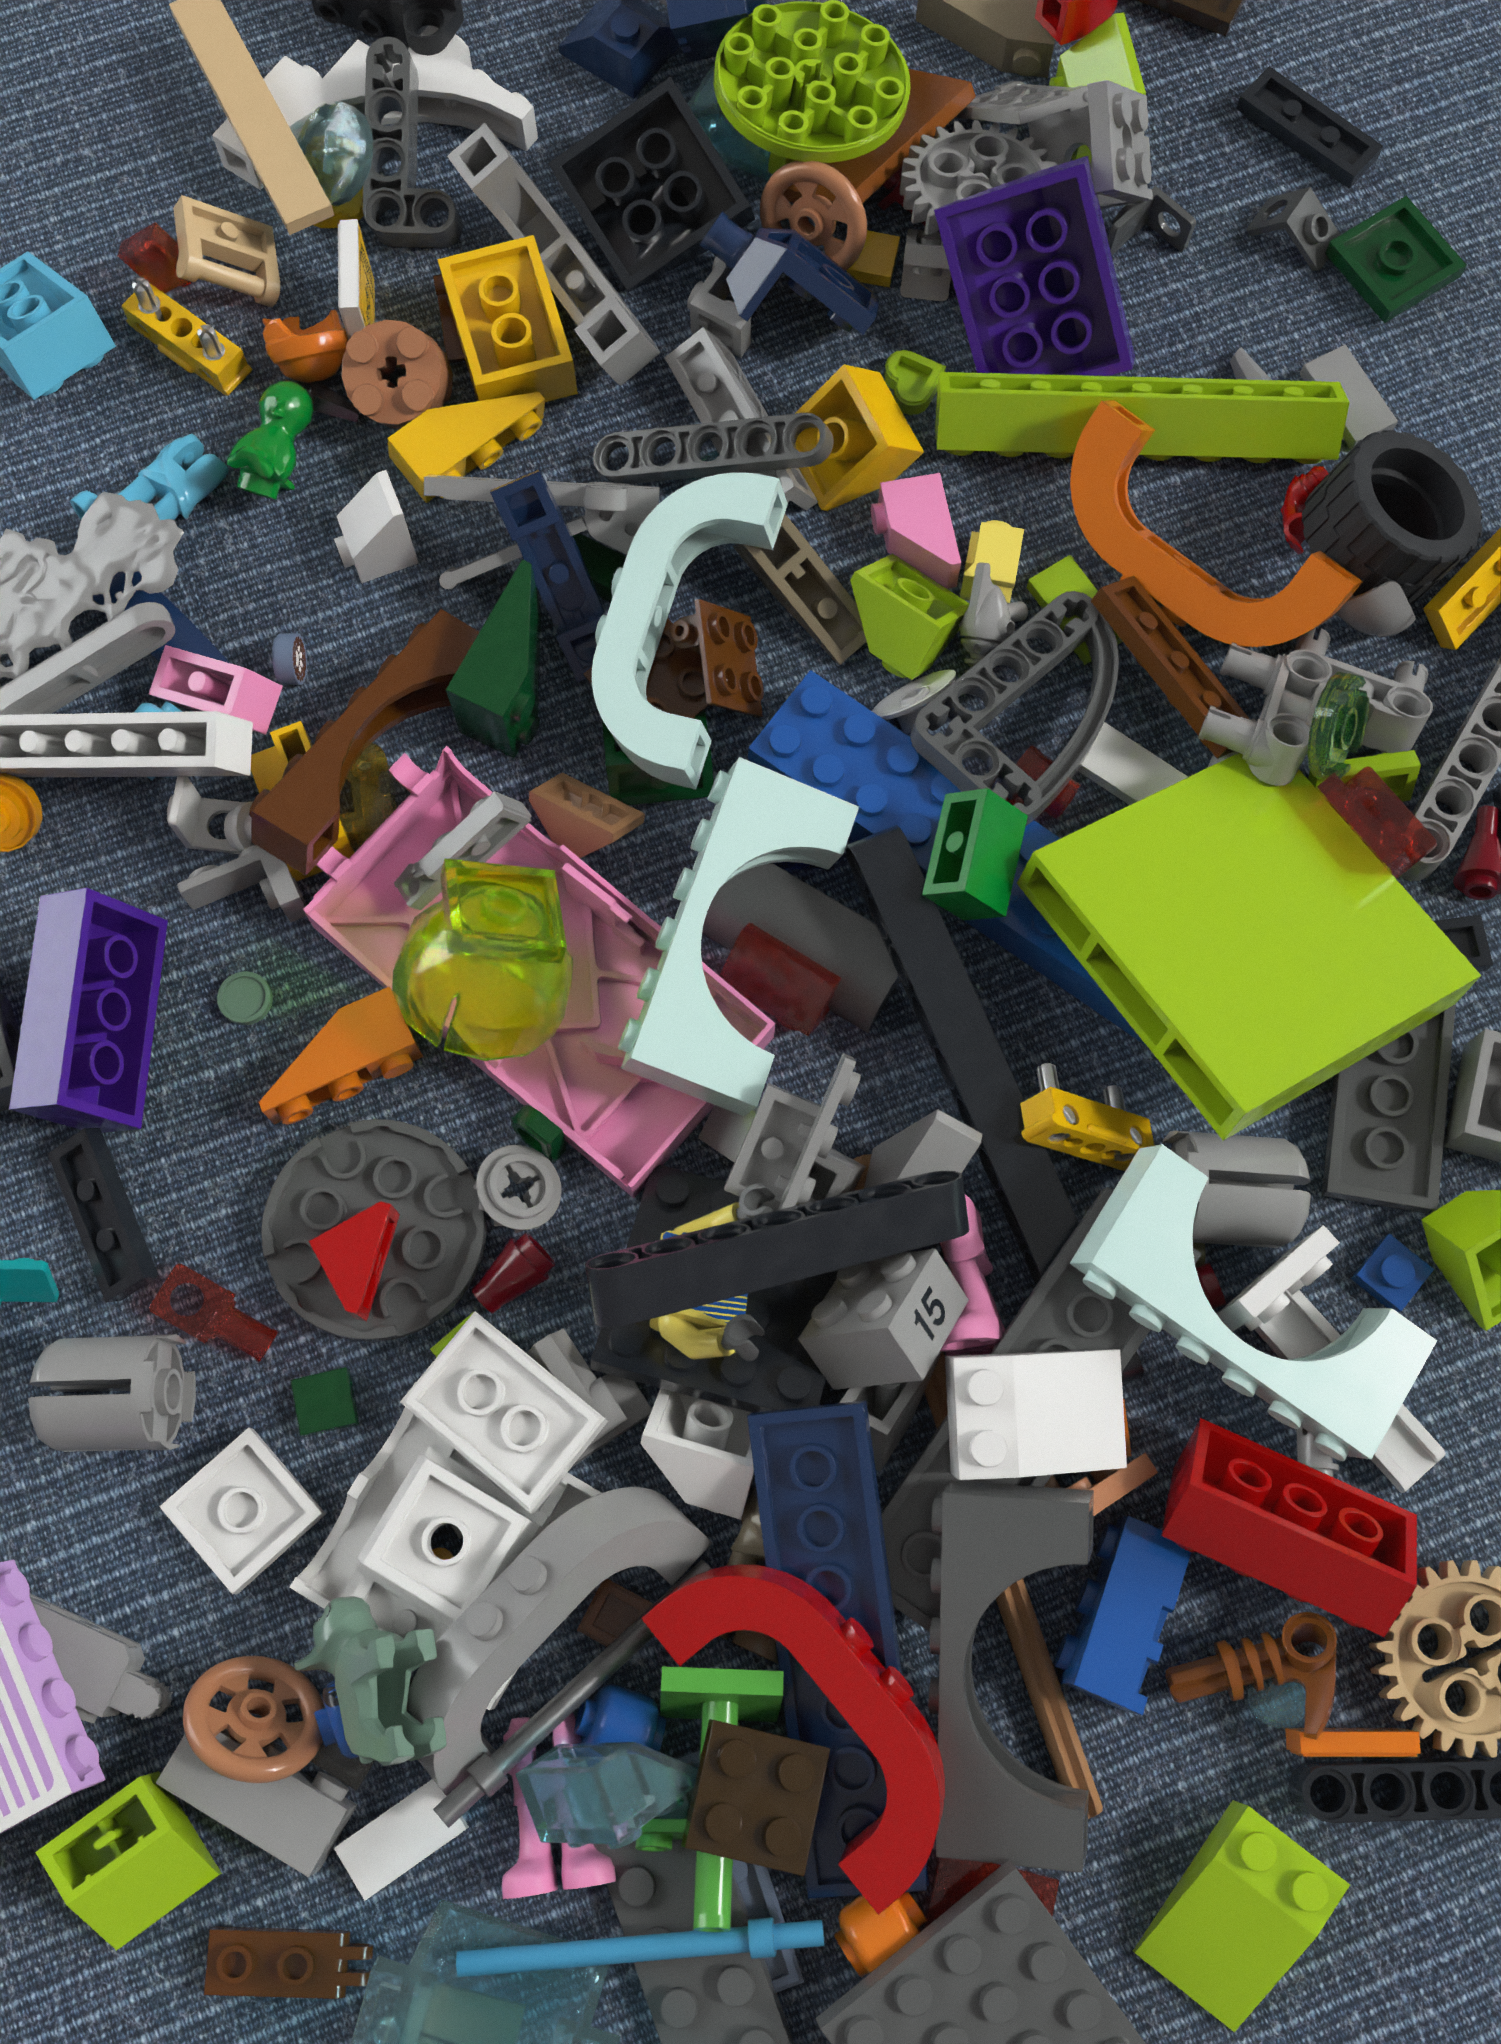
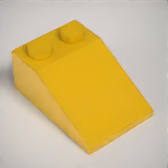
(508, 321)

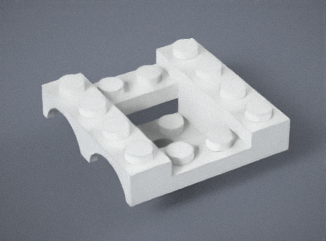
(387, 1525)

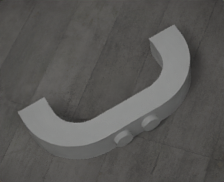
(584, 291)
(531, 1600)

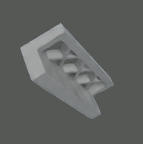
(723, 393)

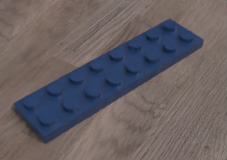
(828, 1530)

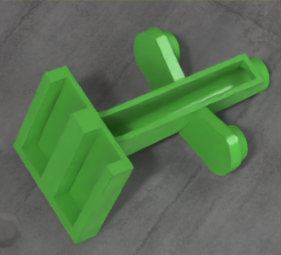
(723, 1697)

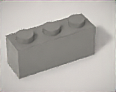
(288, 1818)

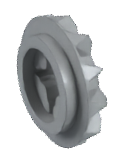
(522, 1165)

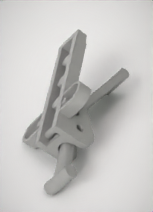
(610, 514)

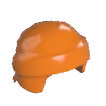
(306, 353)

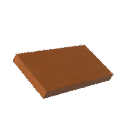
(931, 103)

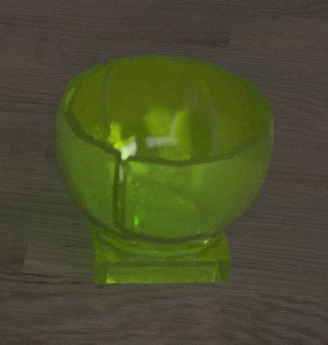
(494, 948)

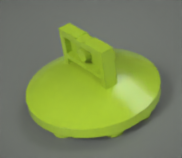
(811, 82)

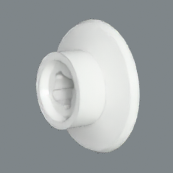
(912, 697)

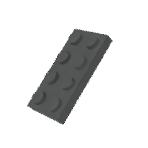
(1392, 1121)

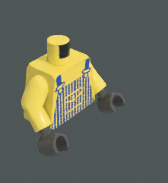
(723, 1325)

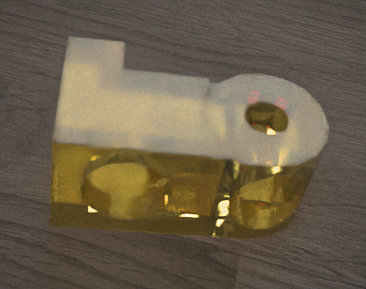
(372, 795)

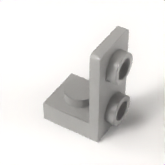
(715, 314)
(251, 867)

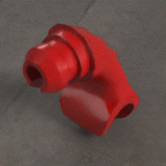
(1294, 504)

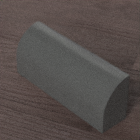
(813, 927)

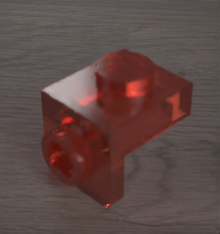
(153, 257)

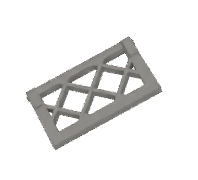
(1023, 103)

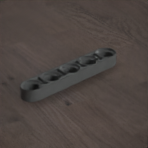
(734, 454)

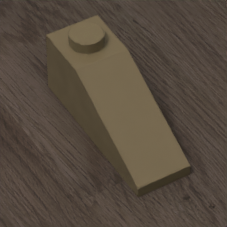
(994, 31)
(807, 591)

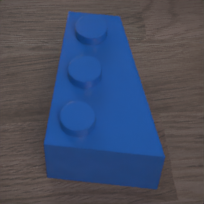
(1123, 1614)

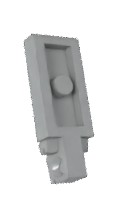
(476, 839)

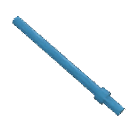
(759, 1939)

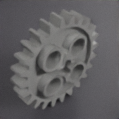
(963, 165)

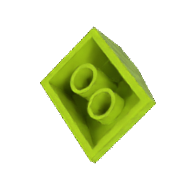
(1240, 1915)

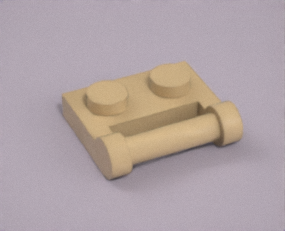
(231, 239)

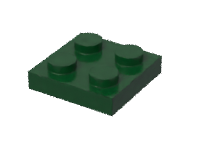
(1395, 259)

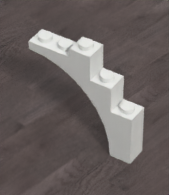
(446, 95)

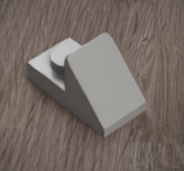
(925, 267)

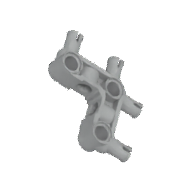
(1292, 688)

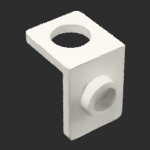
(191, 815)

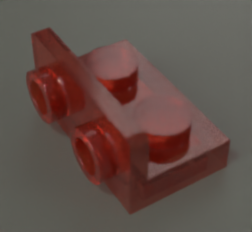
(1379, 819)
(780, 979)

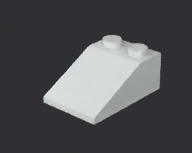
(1035, 1413)

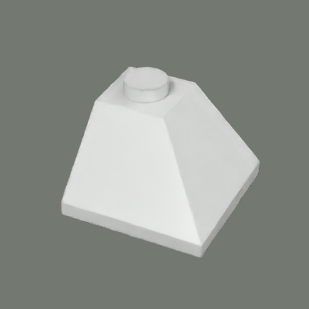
(701, 1451)

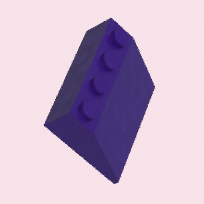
(1037, 276)

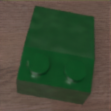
(498, 680)

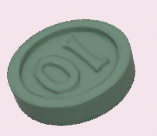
(244, 998)

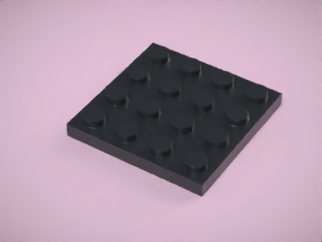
(782, 1372)

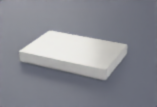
(504, 1412)

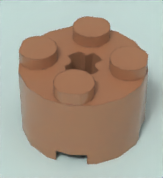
(373, 357)

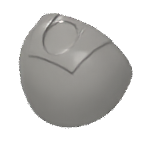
(1379, 611)

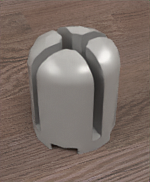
(1248, 1188)
(143, 1420)

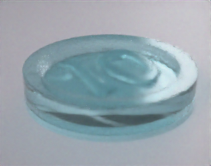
(1278, 1705)

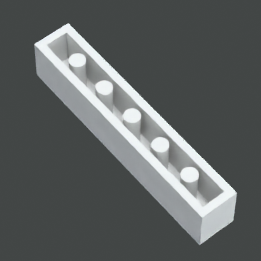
(125, 744)

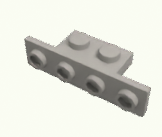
(788, 1137)

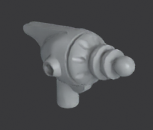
(988, 617)

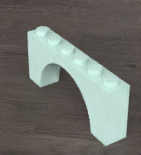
(680, 1030)
(1146, 1259)

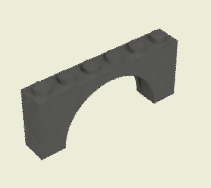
(992, 1800)

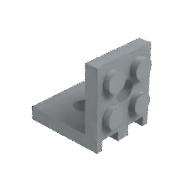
(1115, 135)

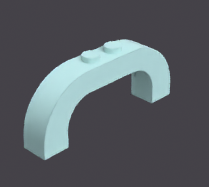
(685, 524)

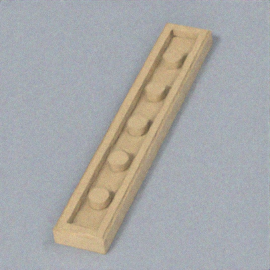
(253, 113)

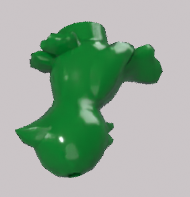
(268, 452)

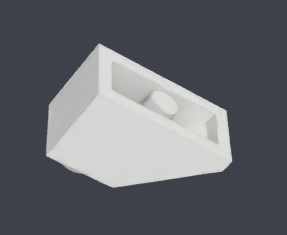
(375, 531)

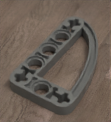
(962, 734)

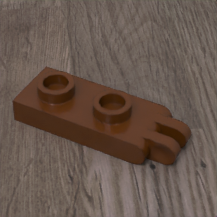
(283, 1962)

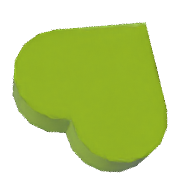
(912, 379)

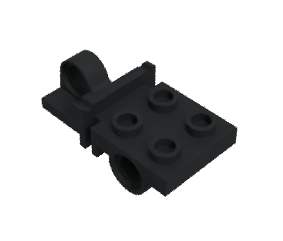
(398, 20)

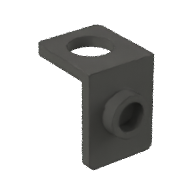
(1135, 216)
(1304, 222)

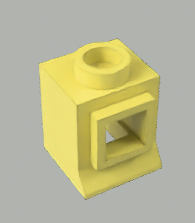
(1000, 547)

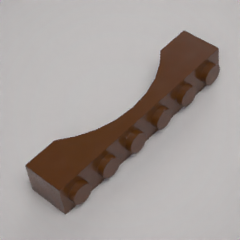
(303, 809)

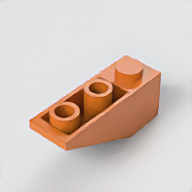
(350, 1050)

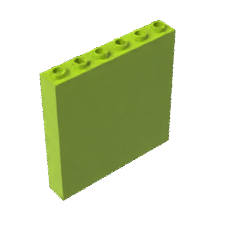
(1245, 937)

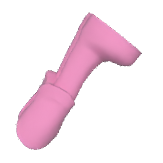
(979, 1323)
(535, 1866)

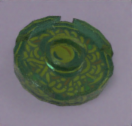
(1337, 725)

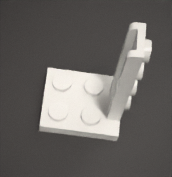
(1296, 1329)

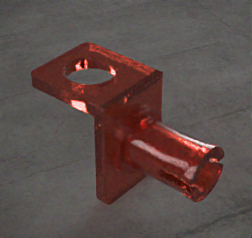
(216, 1316)

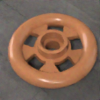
(845, 208)
(249, 1760)

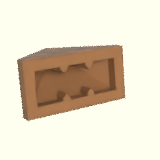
(581, 814)

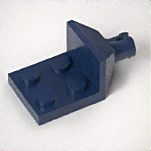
(762, 258)

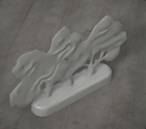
(48, 590)

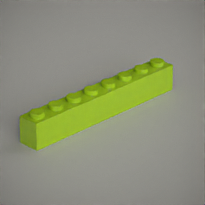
(1188, 415)

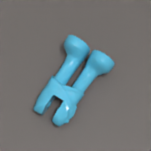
(177, 476)

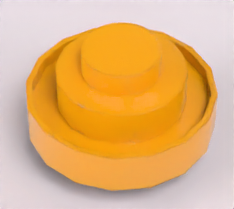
(18, 813)

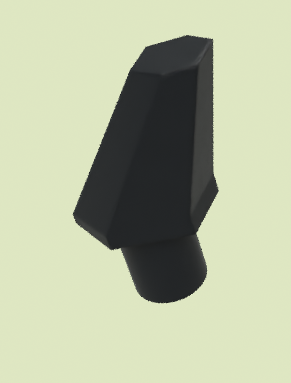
(329, 402)

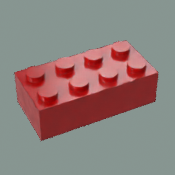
(1292, 1528)

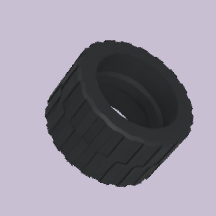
(1394, 513)

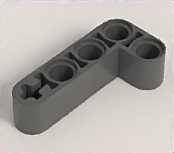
(400, 144)

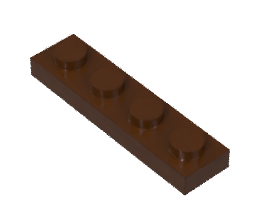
(1165, 655)

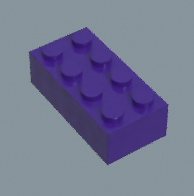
(89, 1012)

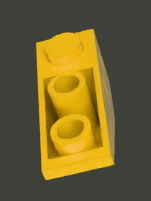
(463, 436)

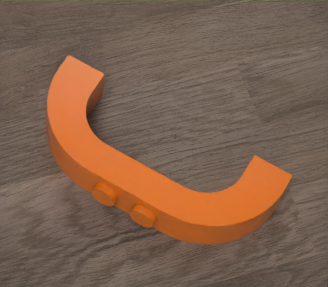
(1186, 591)

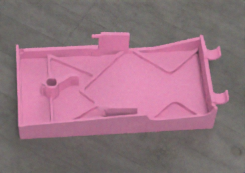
(576, 1075)

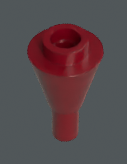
(1481, 866)

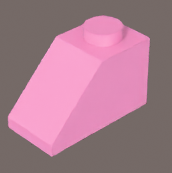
(918, 526)
(215, 685)

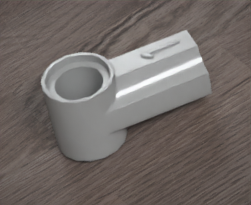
(564, 1361)

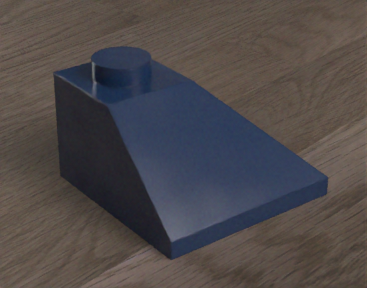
(621, 43)

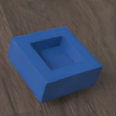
(1392, 1273)

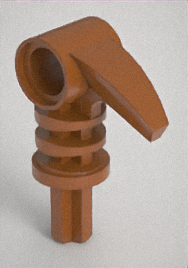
(1268, 1660)

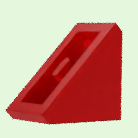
(356, 1255)

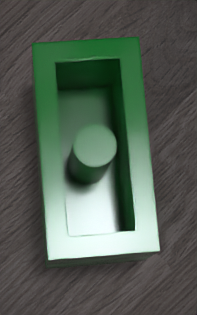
(975, 854)

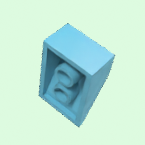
(46, 327)

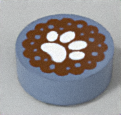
(289, 659)

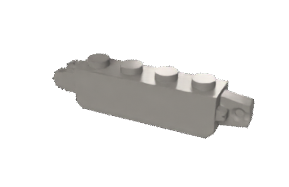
(101, 1667)

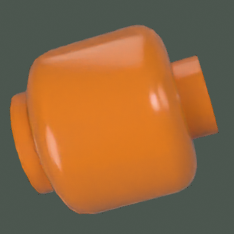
(873, 1938)

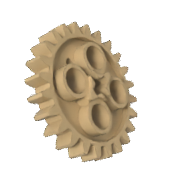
(1445, 1607)

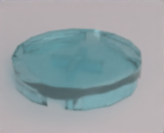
(338, 149)

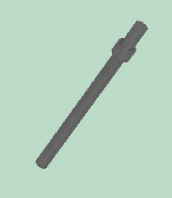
(489, 1772)

